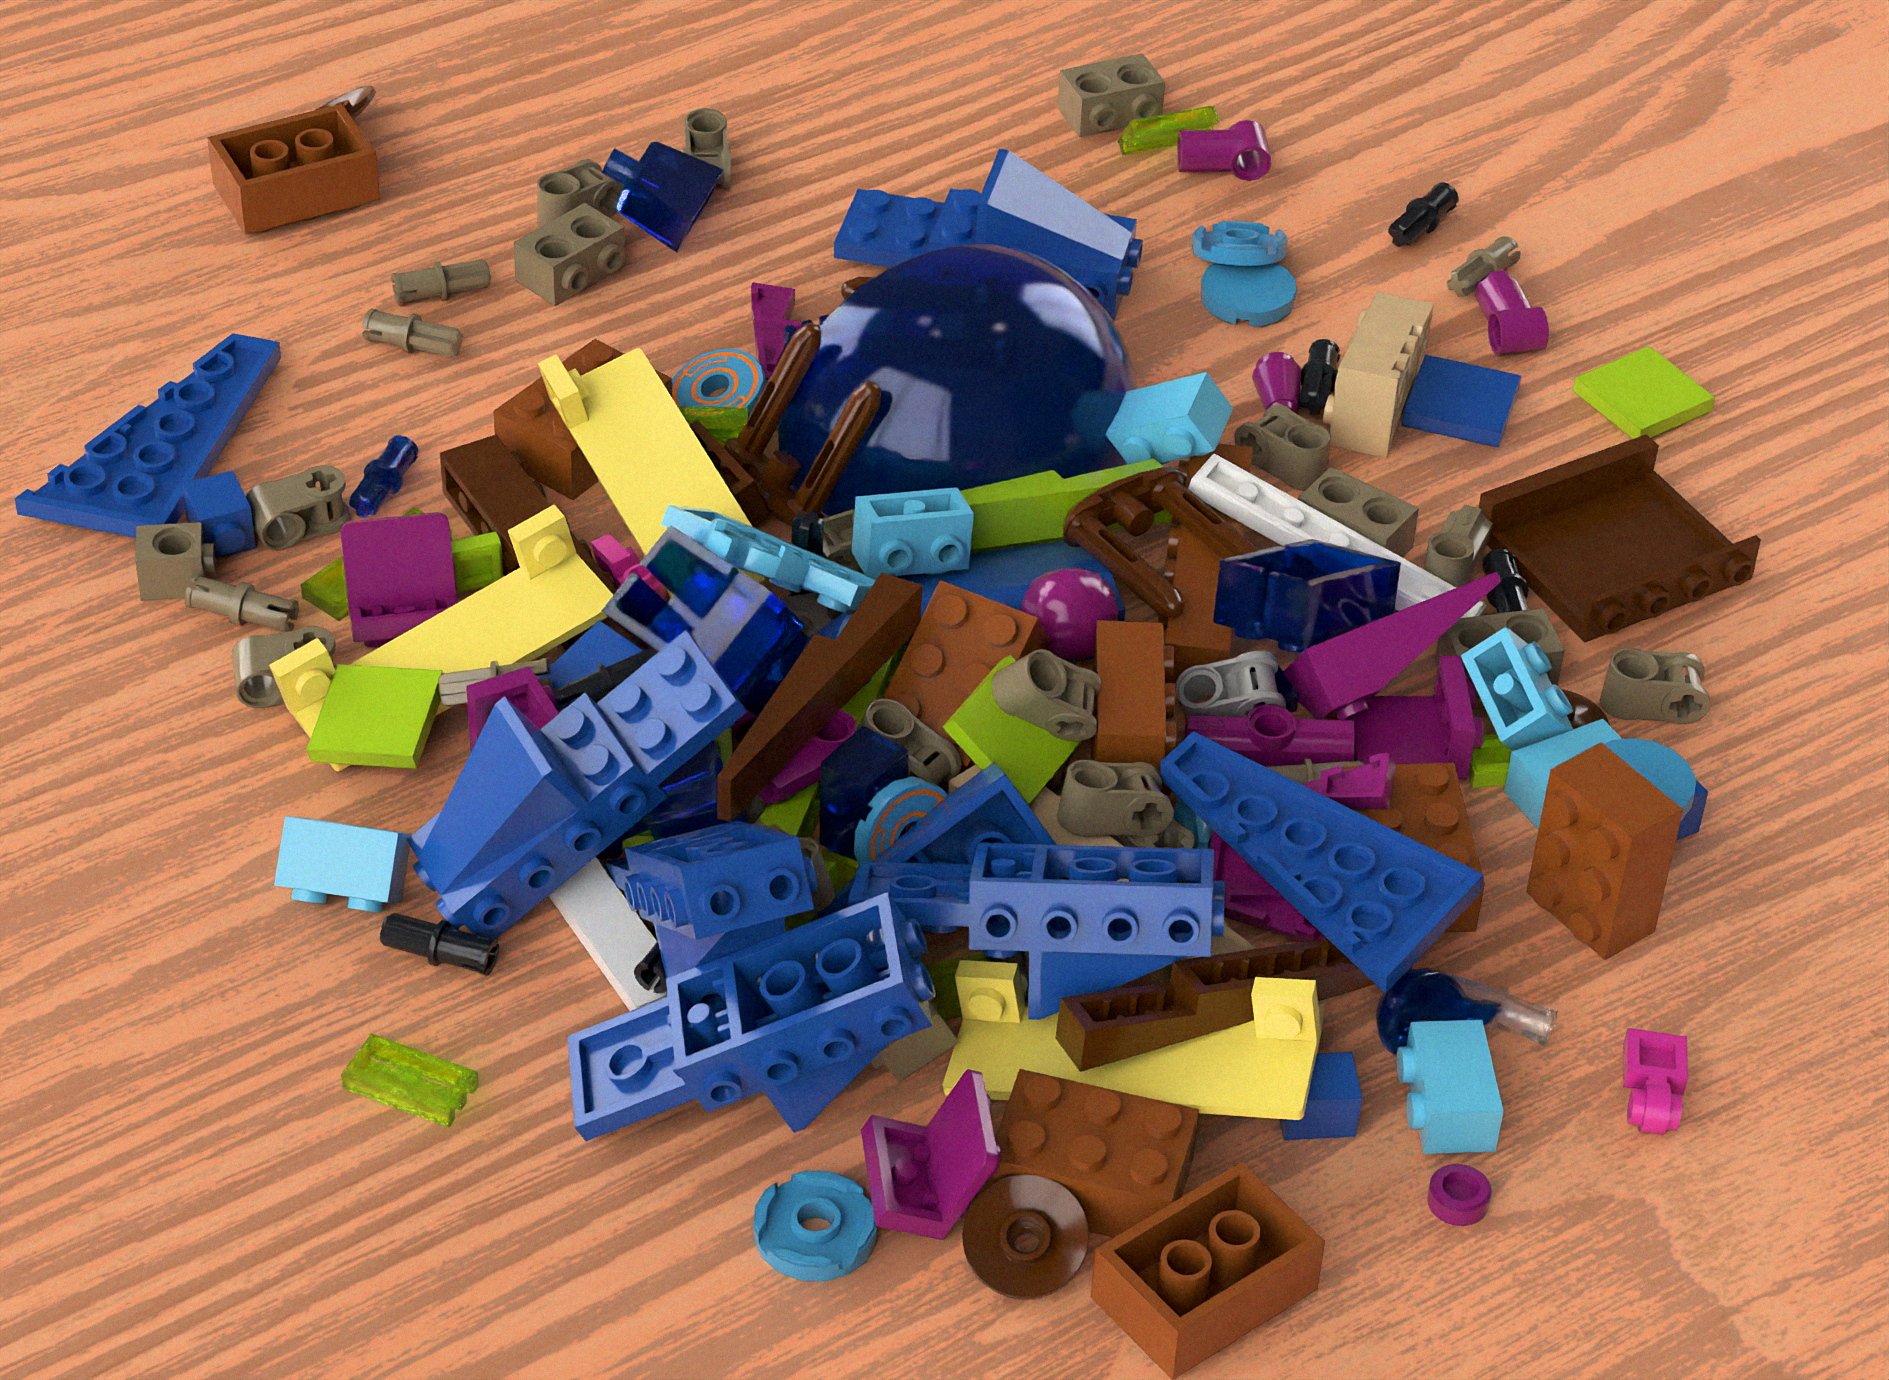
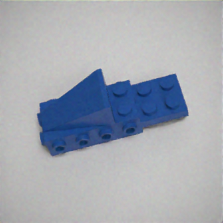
(1014, 210)
(558, 795)
(715, 889)
(1079, 930)
(769, 1018)

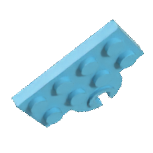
(771, 557)

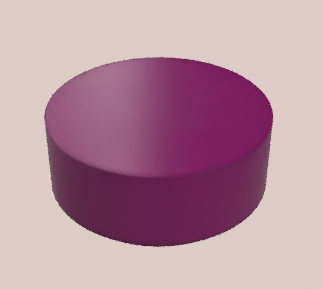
(1459, 1195)

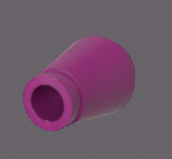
(1278, 380)

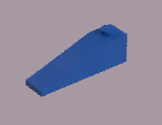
(977, 812)

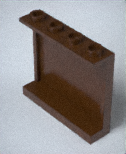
(1612, 540)

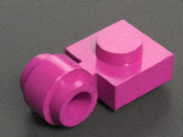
(622, 562)
(1658, 1074)

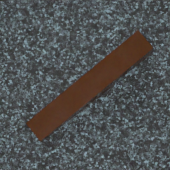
(817, 688)
(1197, 1000)

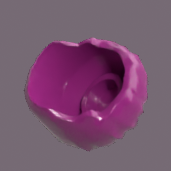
(1069, 607)

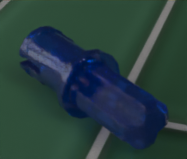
(383, 476)

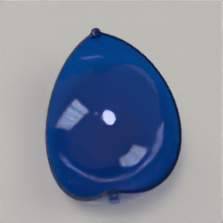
(982, 371)

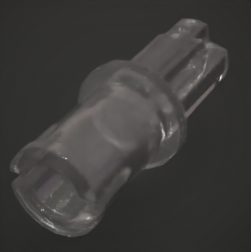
(1518, 1015)

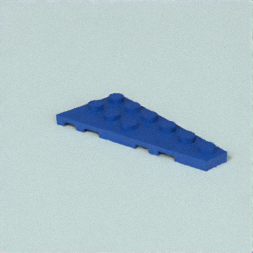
(142, 459)
(1345, 873)

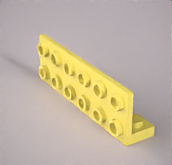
(638, 444)
(505, 622)
(1236, 1071)

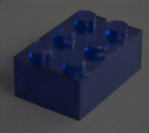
(1304, 593)
(723, 609)

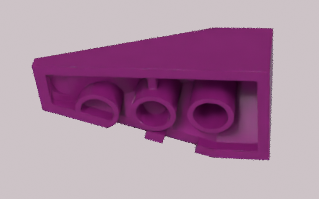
(1355, 666)

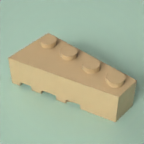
(1378, 374)

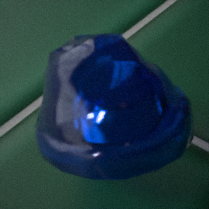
(1426, 996)

